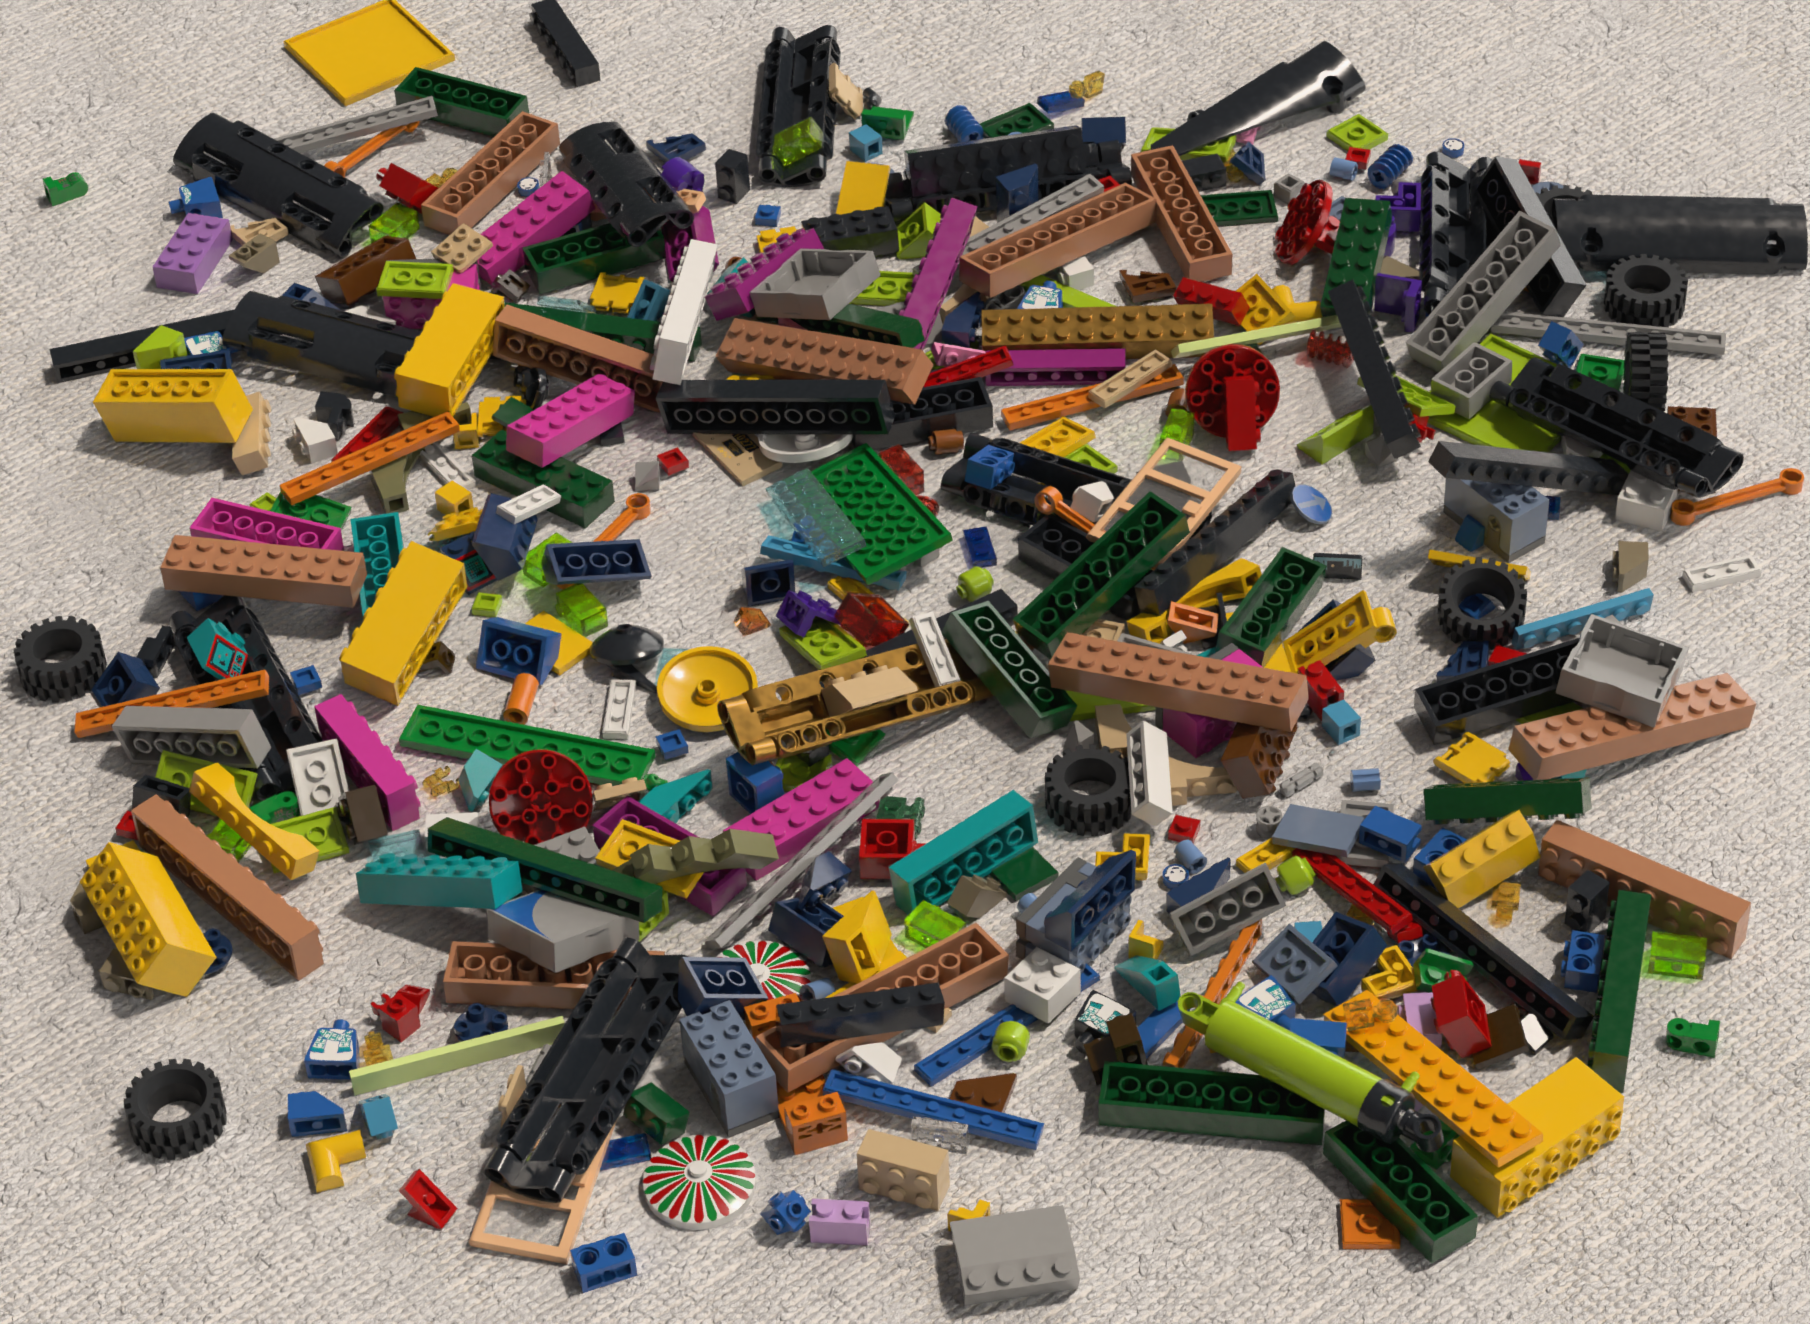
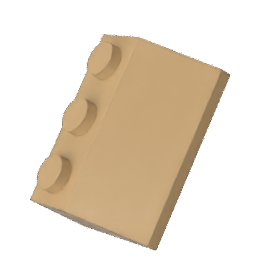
(866, 690)

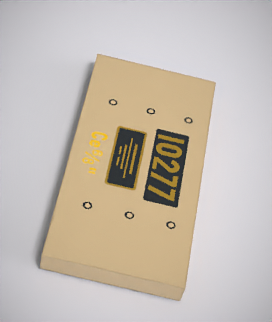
(739, 455)

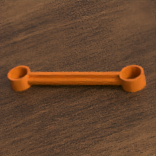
(368, 148)
(1789, 482)
(1061, 509)
(624, 520)

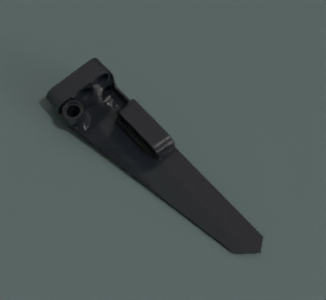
(1306, 83)

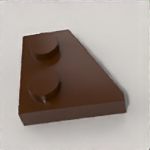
(1147, 285)
(986, 1092)

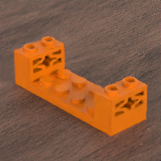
(805, 1113)

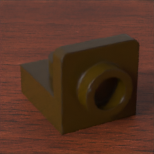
(510, 285)
(440, 657)

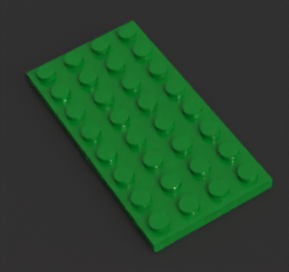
(883, 511)

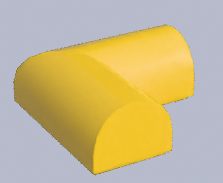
(1303, 310)
(1136, 842)
(1395, 976)
(327, 1155)

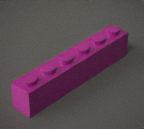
(1059, 367)

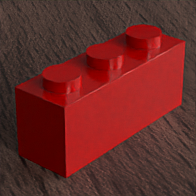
(1226, 304)
(1241, 413)

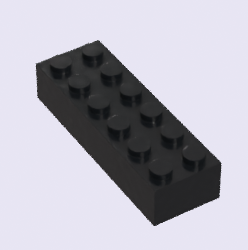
(939, 407)
(1055, 545)

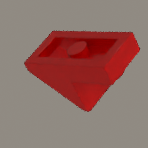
(427, 1200)

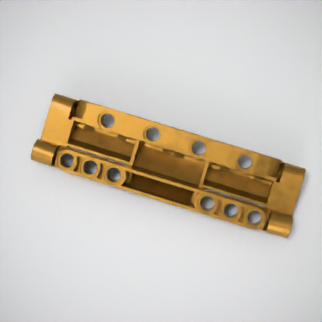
(760, 721)

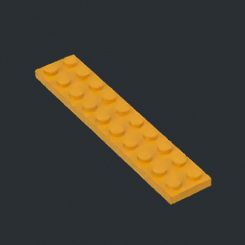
(1443, 1086)

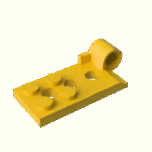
(1368, 627)

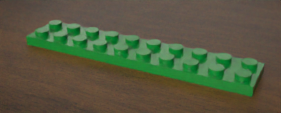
(463, 733)

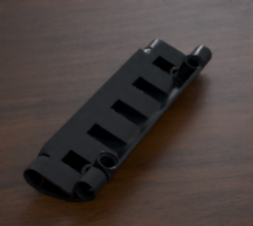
(1694, 232)

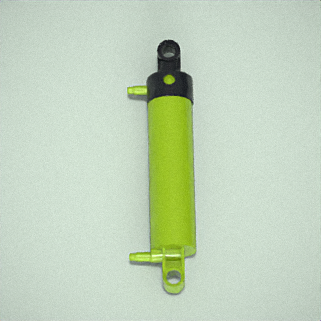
(1310, 1070)

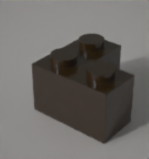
(364, 814)
(1121, 1046)

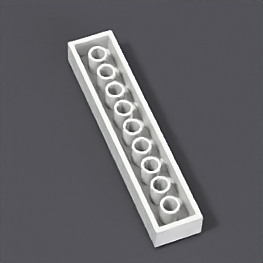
(683, 312)

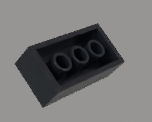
(858, 230)

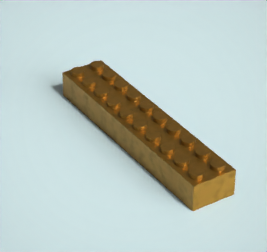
(1114, 327)

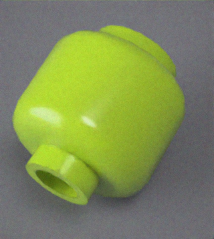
(974, 583)
(1295, 875)
(1010, 1041)

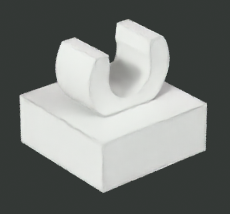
(1175, 641)

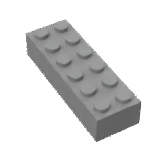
(208, 734)

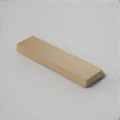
(1130, 379)

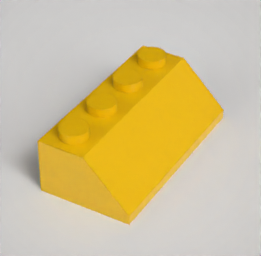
(1484, 860)

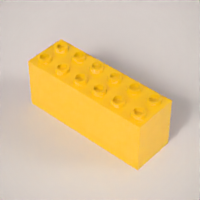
(449, 352)
(173, 405)
(403, 623)
(147, 919)
(1576, 1117)

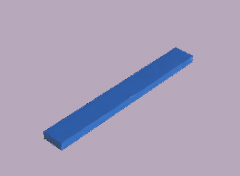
(979, 1039)
(912, 1103)

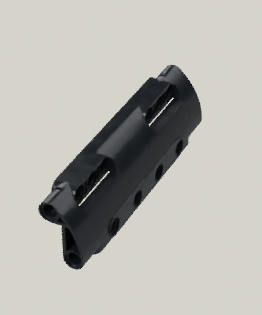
(787, 105)
(1104, 155)
(273, 179)
(619, 180)
(1447, 235)
(343, 346)
(1620, 427)
(1016, 495)
(278, 713)
(587, 1074)

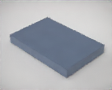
(1318, 830)
(1294, 963)

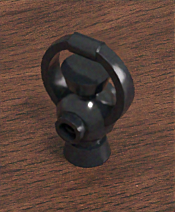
(532, 385)

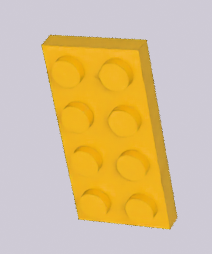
(630, 838)

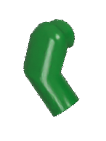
(652, 781)

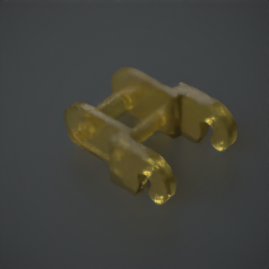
(446, 786)

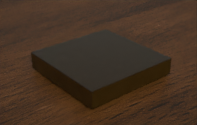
(1506, 1038)

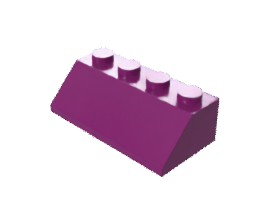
(678, 238)

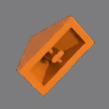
(1194, 622)

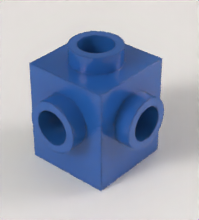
(786, 1212)

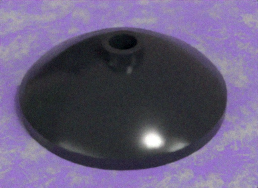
(626, 645)

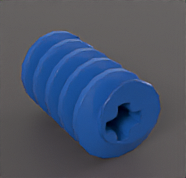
(963, 124)
(1389, 166)

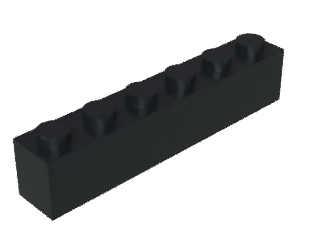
(565, 42)
(859, 1014)

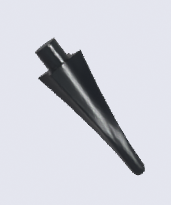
(629, 672)

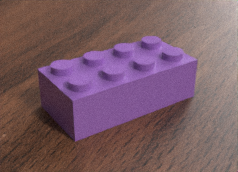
(192, 253)

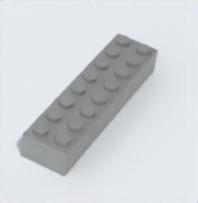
(1484, 292)

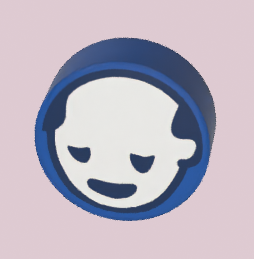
(1453, 147)
(527, 186)
(1175, 875)

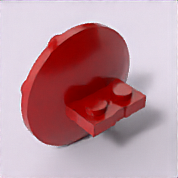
(1307, 223)
(1206, 387)
(540, 797)

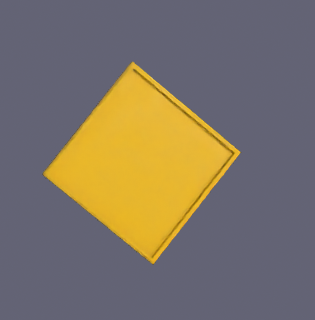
(368, 50)

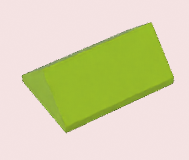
(1339, 435)

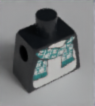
(1092, 1018)

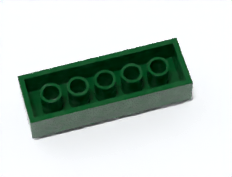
(463, 101)
(1358, 248)
(585, 255)
(582, 491)
(1273, 605)
(1008, 669)
(1498, 799)
(1402, 1190)

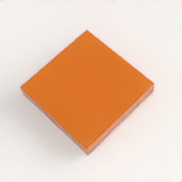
(1366, 1227)

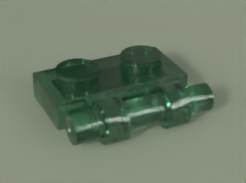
(897, 808)

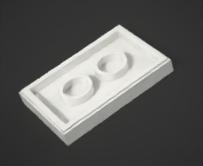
(317, 775)

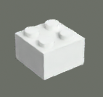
(1644, 502)
(1042, 985)

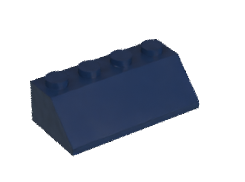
(500, 542)
(595, 562)
(1092, 901)

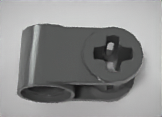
(1006, 300)

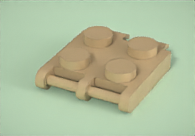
(845, 92)

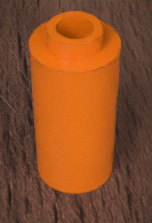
(521, 698)

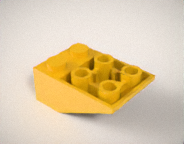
(859, 940)

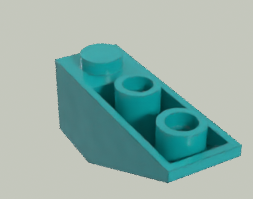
(679, 796)
(1151, 979)

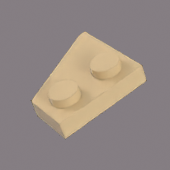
(270, 227)

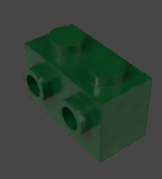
(656, 1113)

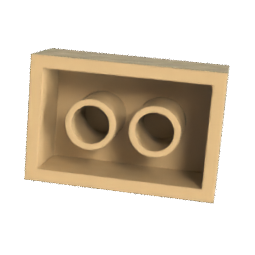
(903, 1169)

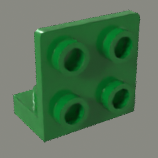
(888, 121)

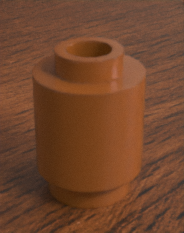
(1176, 401)
(946, 441)

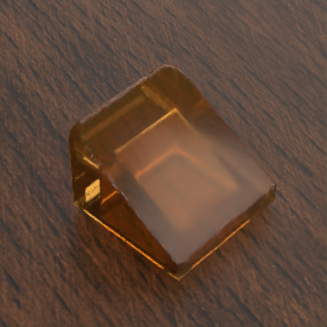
(751, 620)

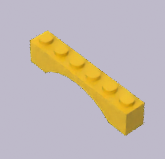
(1232, 581)
(285, 850)

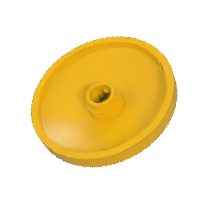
(696, 683)

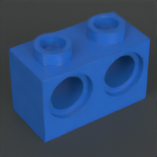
(1560, 345)
(989, 467)
(1436, 847)
(1583, 961)
(603, 1262)

